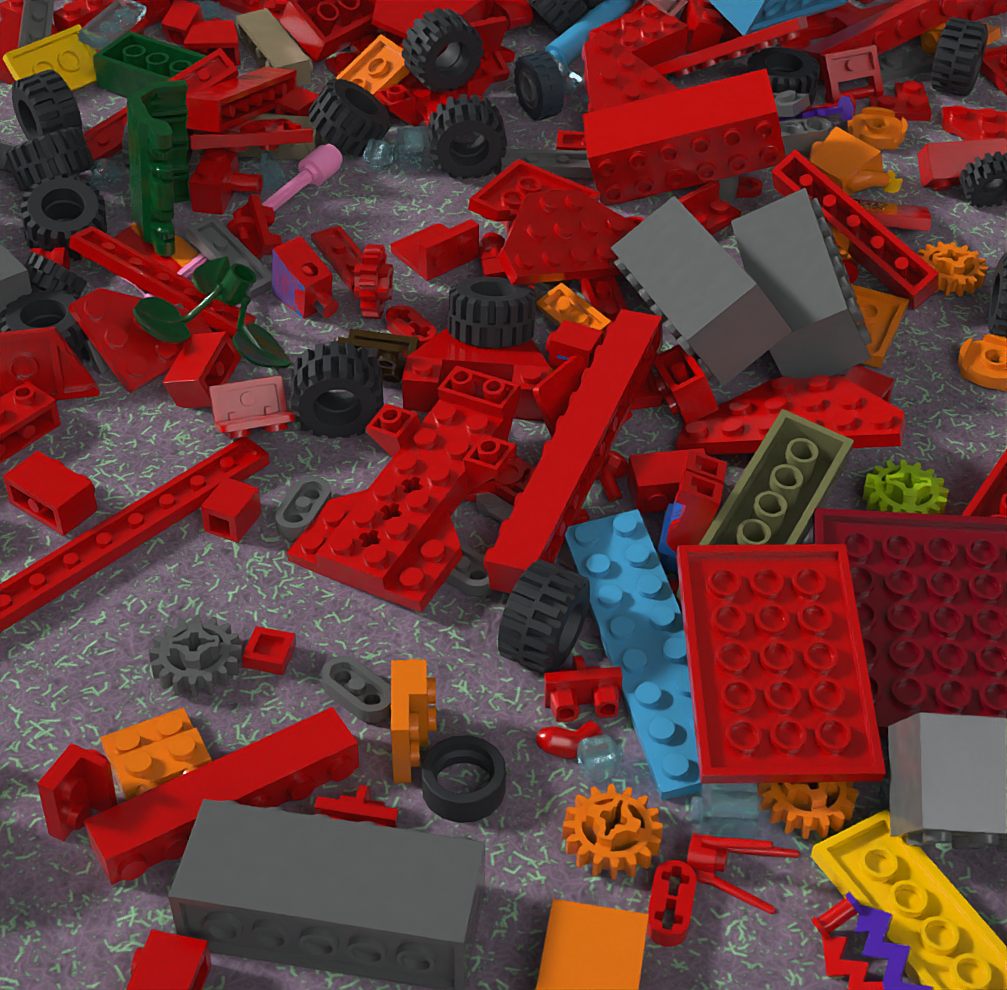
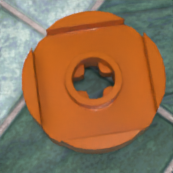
(878, 128)
(976, 363)

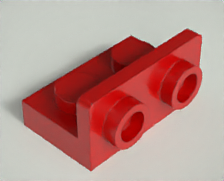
(708, 209)
(72, 787)

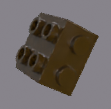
(388, 349)

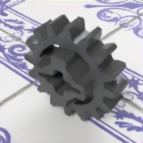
(195, 656)

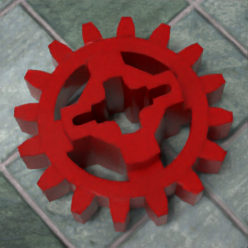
(373, 281)

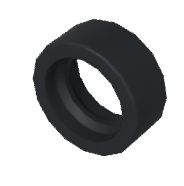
(463, 806)

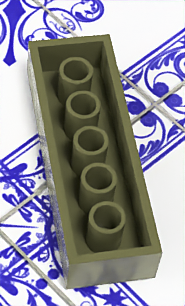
(781, 486)

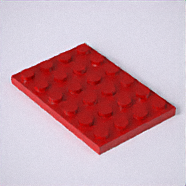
(777, 665)

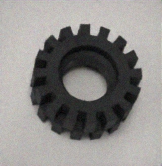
(985, 180)
(48, 275)

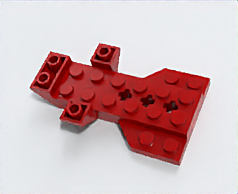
(410, 97)
(400, 530)

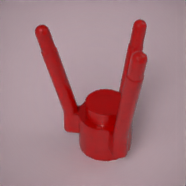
(711, 854)

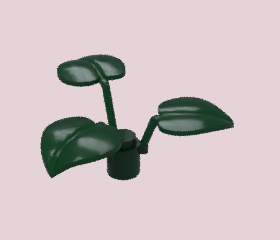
(223, 284)

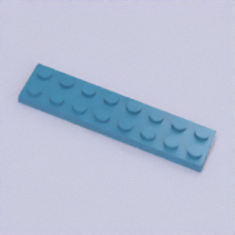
(644, 637)

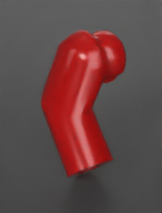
(564, 742)

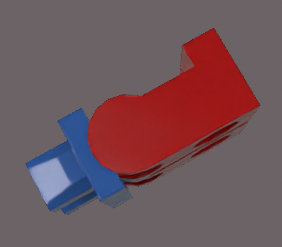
(693, 506)

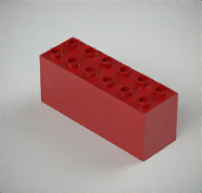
(684, 138)

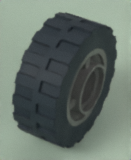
(539, 85)

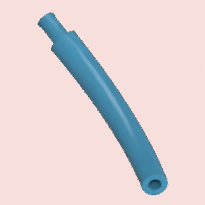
(570, 43)

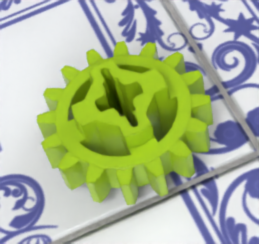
(905, 489)

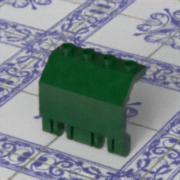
(158, 160)

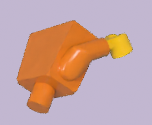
(852, 163)

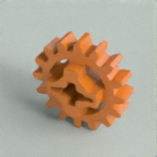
(957, 267)
(805, 805)
(617, 826)

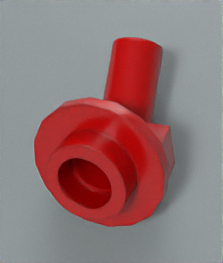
(613, 468)

